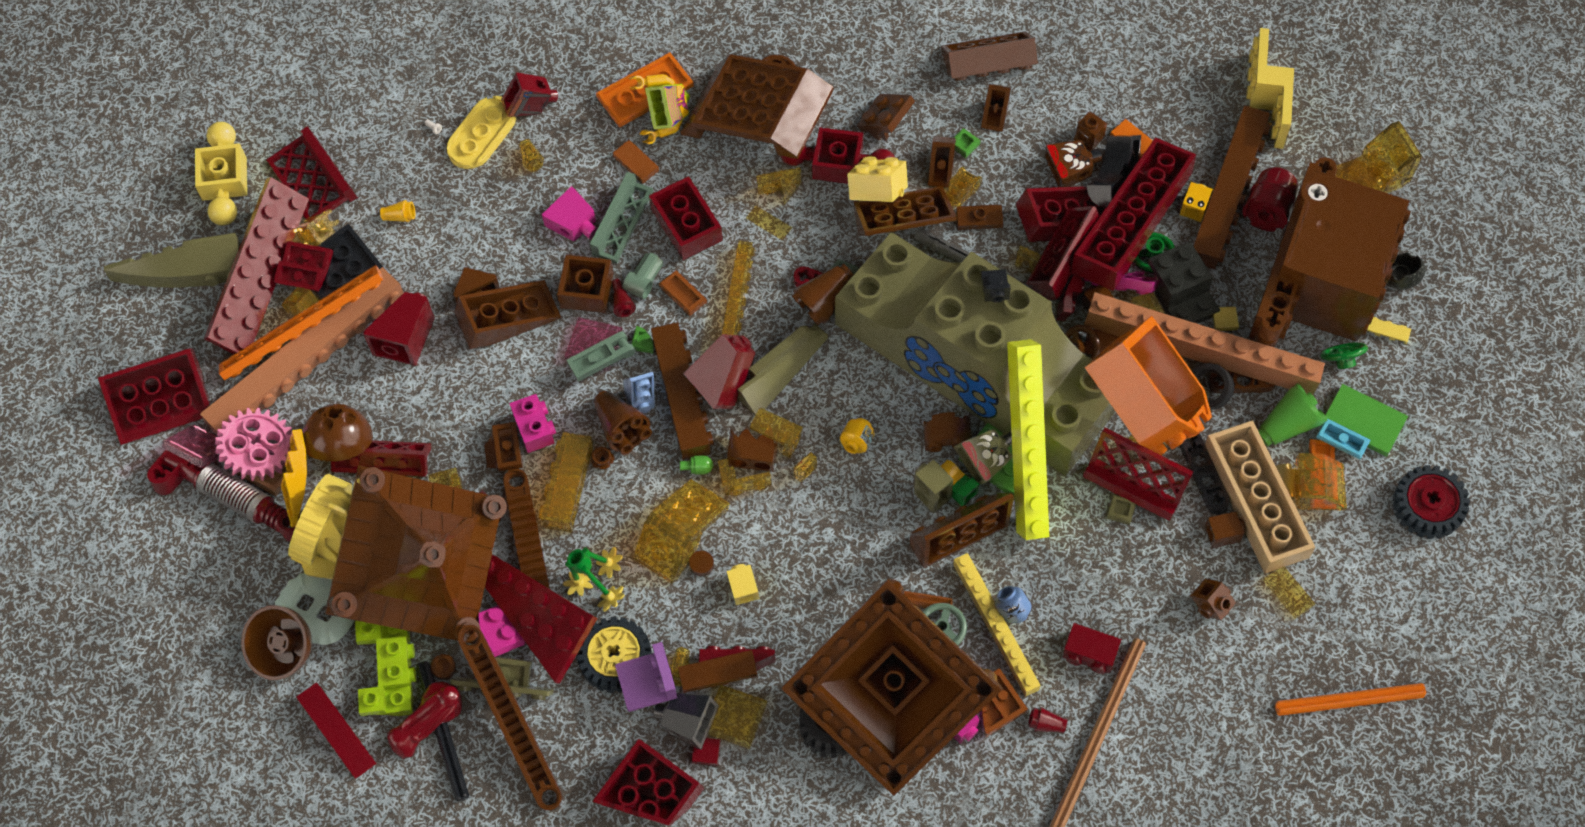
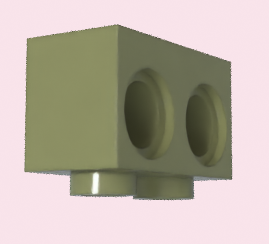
(933, 485)

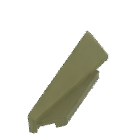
(779, 367)

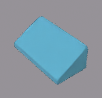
(1343, 439)

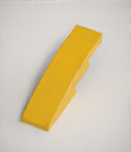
(294, 480)

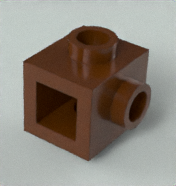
(1213, 599)

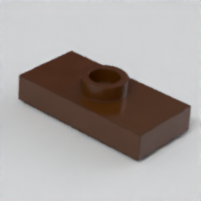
(979, 217)

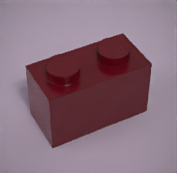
(1091, 649)

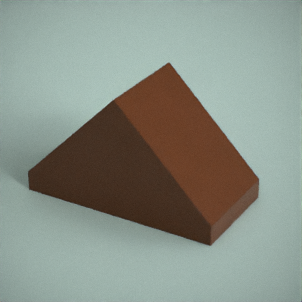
(996, 107)
(475, 281)

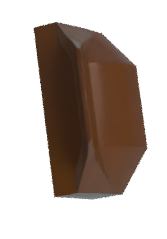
(504, 448)

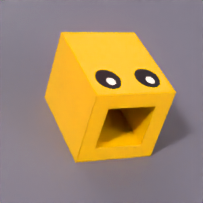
(1196, 201)

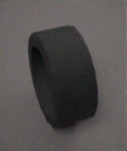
(1228, 383)

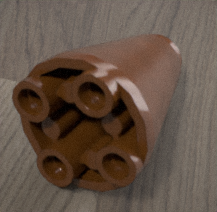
(821, 291)
(621, 422)

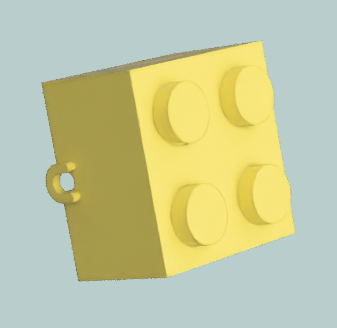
(878, 179)

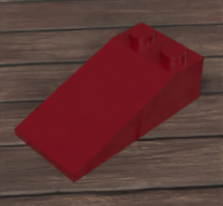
(1044, 209)

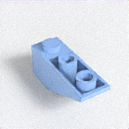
(640, 392)

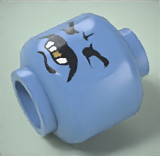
(1013, 604)

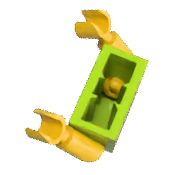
(666, 105)

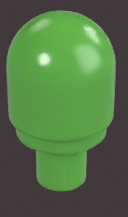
(697, 465)

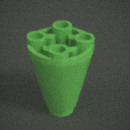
(1291, 417)

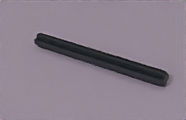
(445, 741)

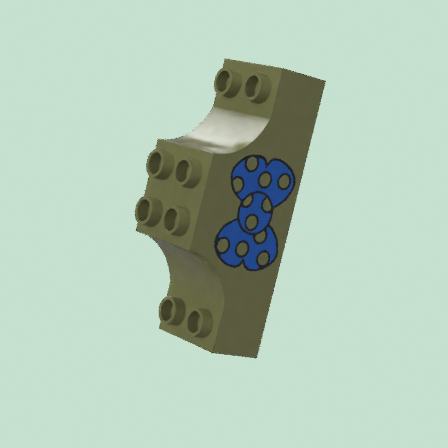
(941, 331)

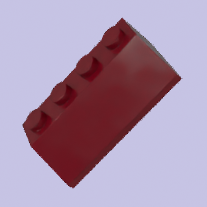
(1057, 259)

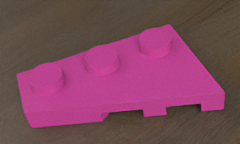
(1136, 281)

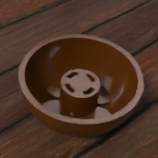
(336, 433)
(276, 642)

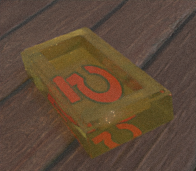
(1289, 592)

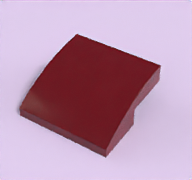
(303, 266)

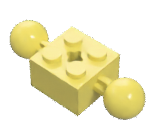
(221, 173)

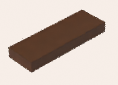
(717, 671)

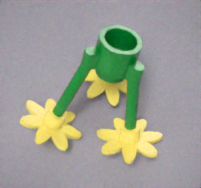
(580, 564)

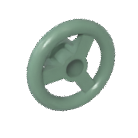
(943, 621)

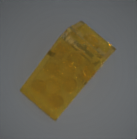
(1385, 162)
(676, 529)

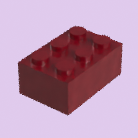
(685, 218)

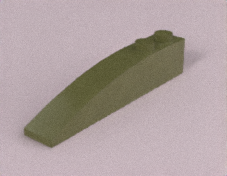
(193, 264)

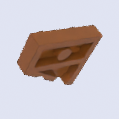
(1003, 707)

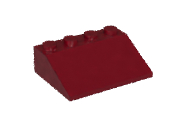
(155, 395)

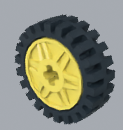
(609, 638)

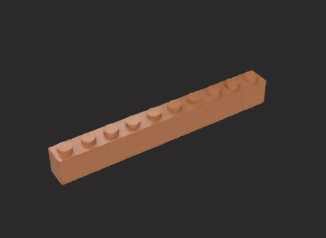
(1210, 345)
(302, 355)

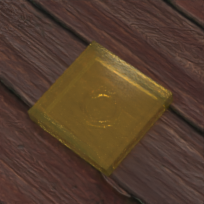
(737, 716)

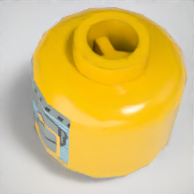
(858, 435)

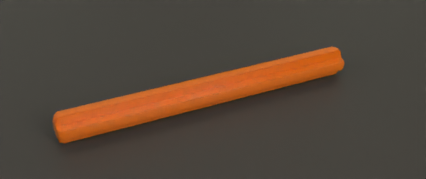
(1350, 699)

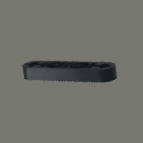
(1206, 470)

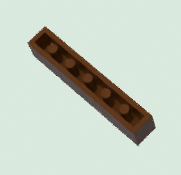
(680, 392)

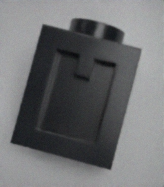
(995, 285)

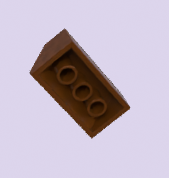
(990, 55)

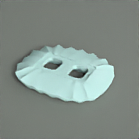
(317, 588)

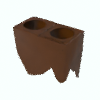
(750, 452)

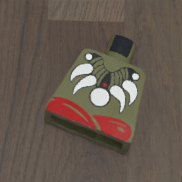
(985, 454)

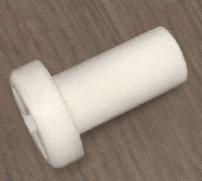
(436, 128)

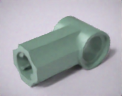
(641, 280)

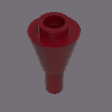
(622, 302)

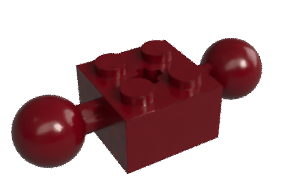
(835, 154)

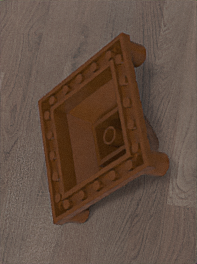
(414, 554)
(891, 687)

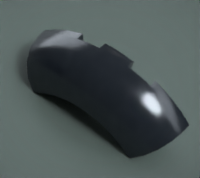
(1119, 161)

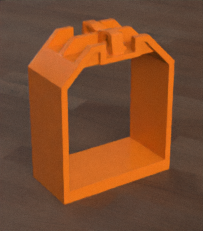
(1151, 387)

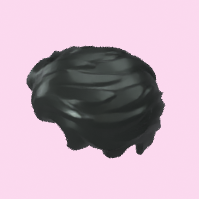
(1406, 271)

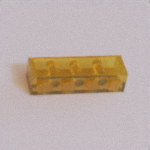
(567, 482)

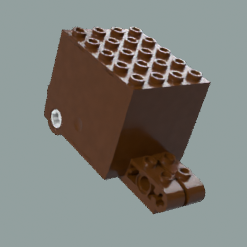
(1331, 257)

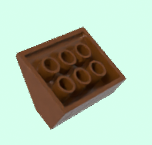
(910, 211)
(962, 528)

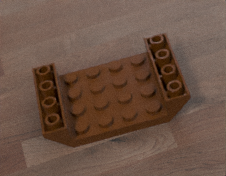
(760, 103)

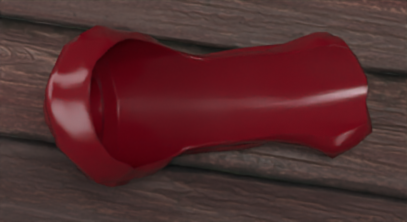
(438, 706)

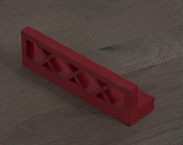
(391, 457)

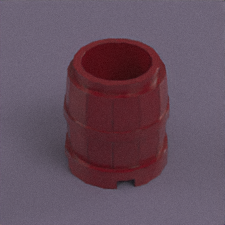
(1271, 199)

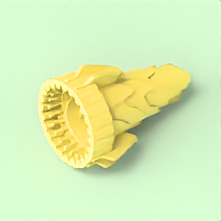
(321, 527)

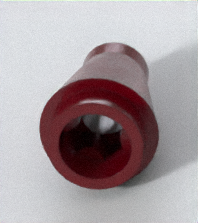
(1046, 721)

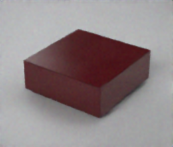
(708, 754)

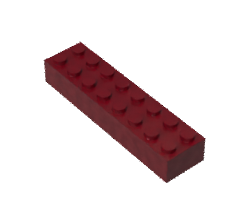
(1133, 214)

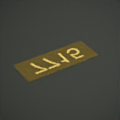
(769, 222)

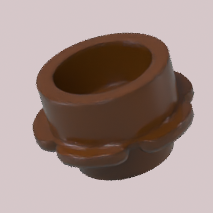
(602, 452)

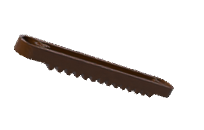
(525, 527)
(510, 717)

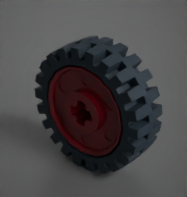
(1420, 515)

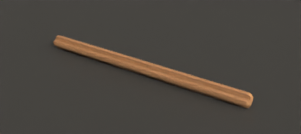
(1098, 734)

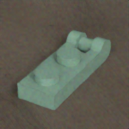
(600, 356)

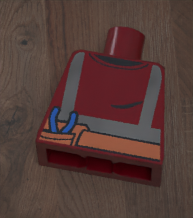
(527, 95)

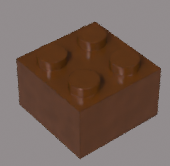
(585, 283)

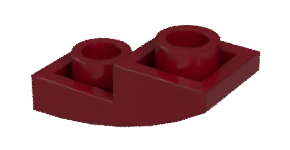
(1067, 300)

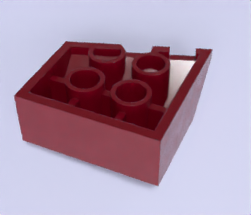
(649, 787)

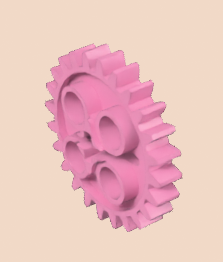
(254, 444)

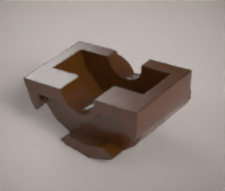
(945, 430)

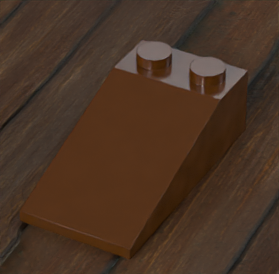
(504, 312)

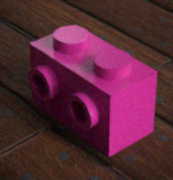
(532, 423)

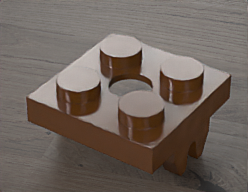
(881, 124)

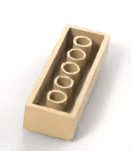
(1259, 497)

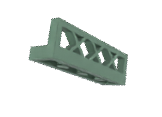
(615, 213)

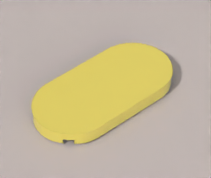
(479, 133)

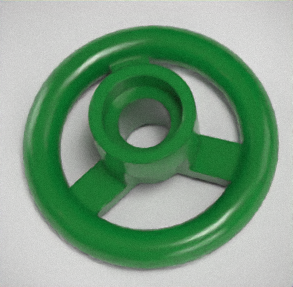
(1157, 242)
(1344, 354)

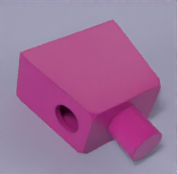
(571, 216)

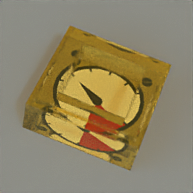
(805, 467)

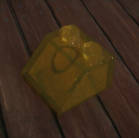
(1319, 483)

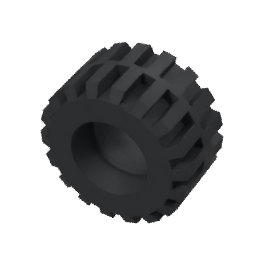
(818, 739)

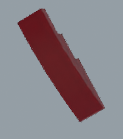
(336, 730)

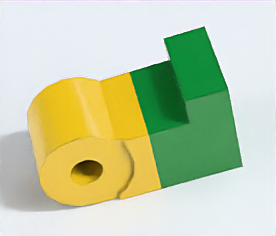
(963, 487)

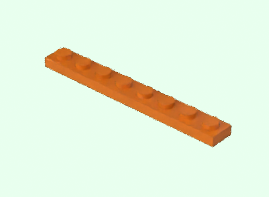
(293, 327)

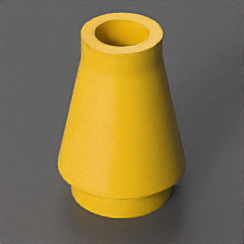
(401, 211)

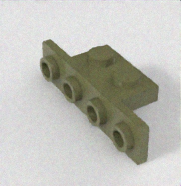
(518, 677)

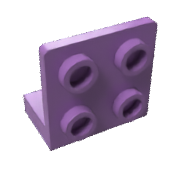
(646, 680)

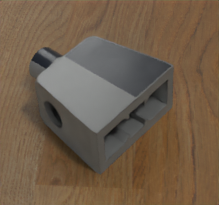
(687, 717)

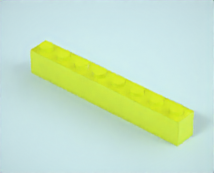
(1028, 439)

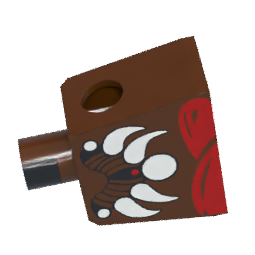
(1071, 162)

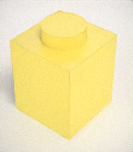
(742, 584)

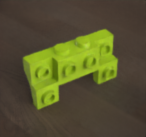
(394, 671)

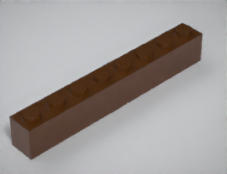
(1230, 185)

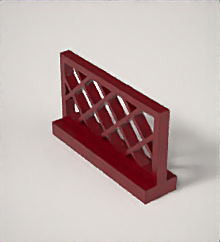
(323, 161)
(1131, 486)

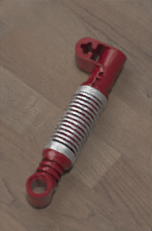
(220, 485)

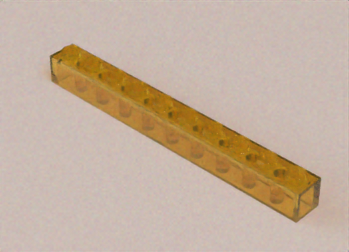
(738, 288)

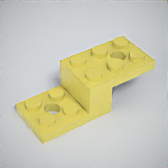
(1270, 88)

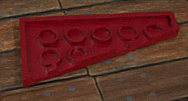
(542, 617)

